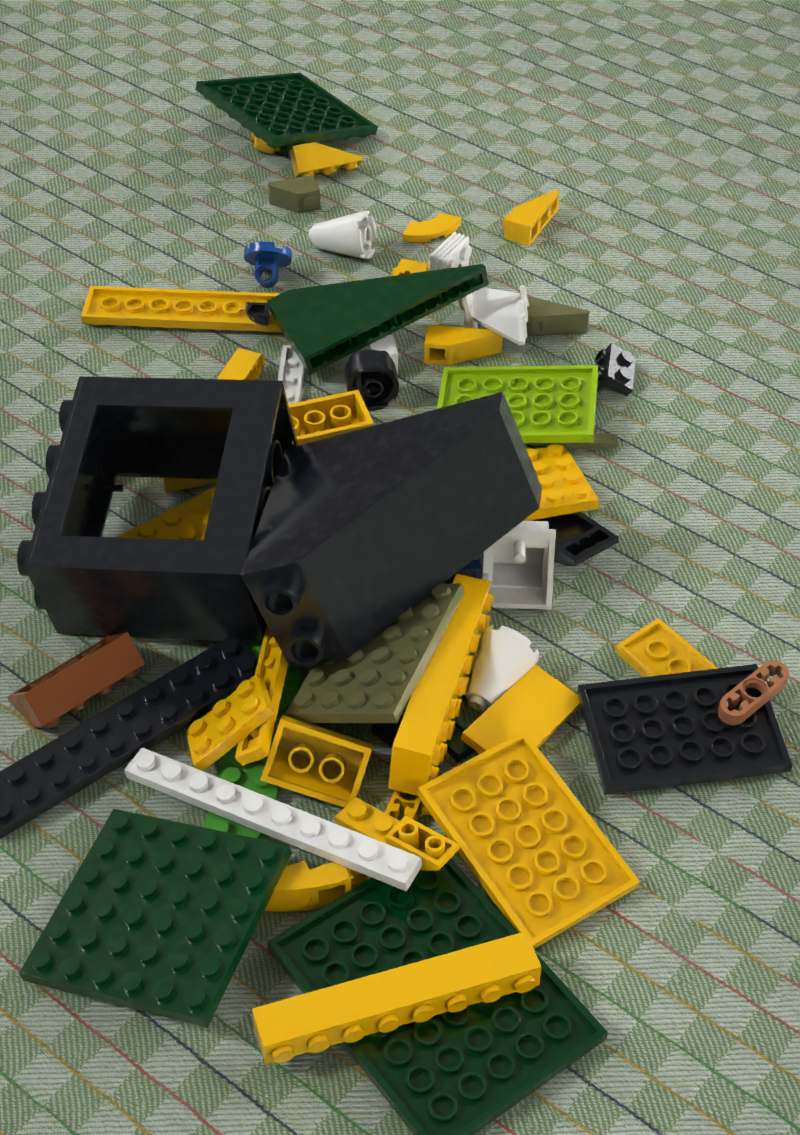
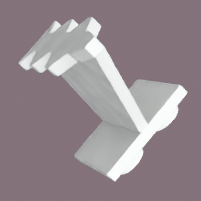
(498, 311)

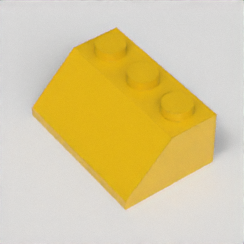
(316, 761)

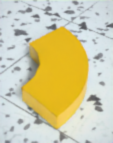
(424, 231)

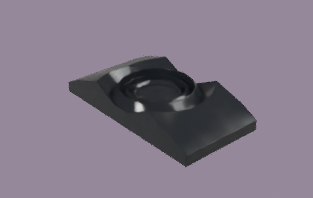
(578, 538)

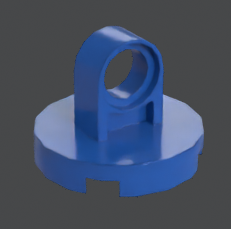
(267, 257)

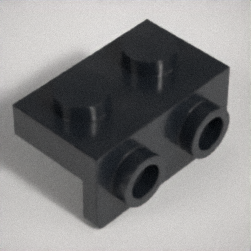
(616, 369)

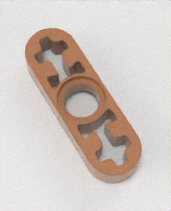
(751, 704)

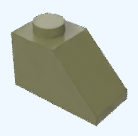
(295, 194)

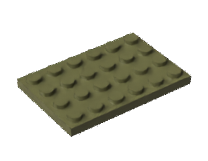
(384, 672)

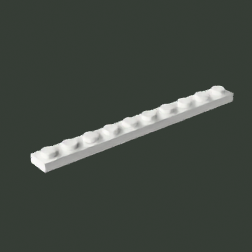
(275, 819)

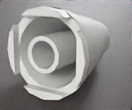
(346, 235)
(499, 664)

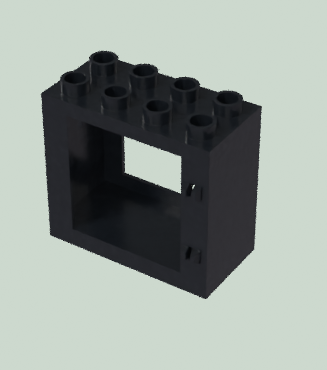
(156, 431)

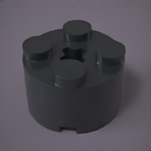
(374, 376)

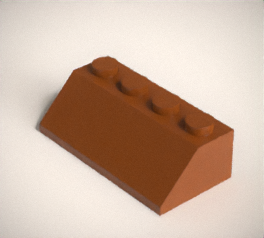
(77, 680)

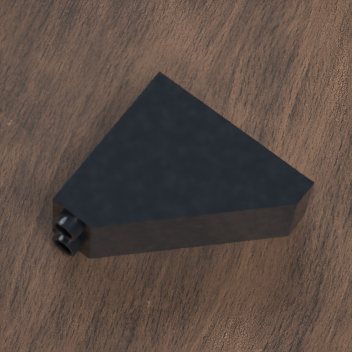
(382, 520)

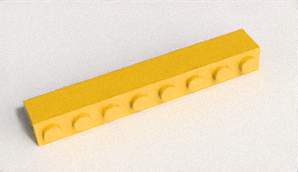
(396, 997)

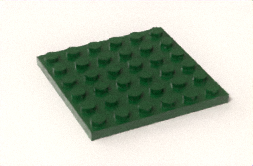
(286, 109)
(158, 916)

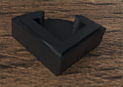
(258, 312)

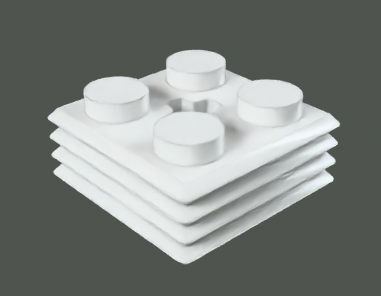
(451, 253)

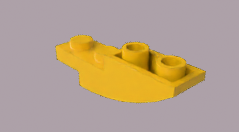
(402, 834)
(313, 888)

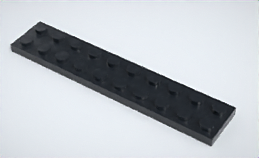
(120, 732)

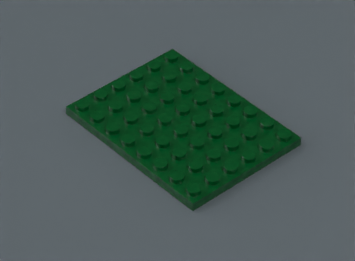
(460, 1065)

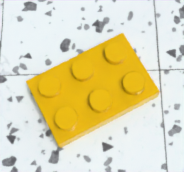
(229, 722)

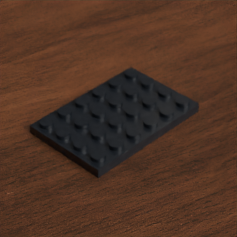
(670, 731)

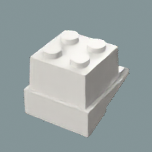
(522, 567)

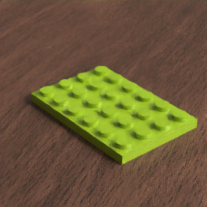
(545, 401)

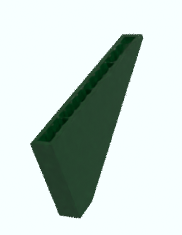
(347, 316)

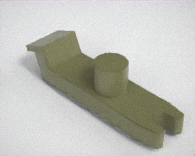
(601, 441)

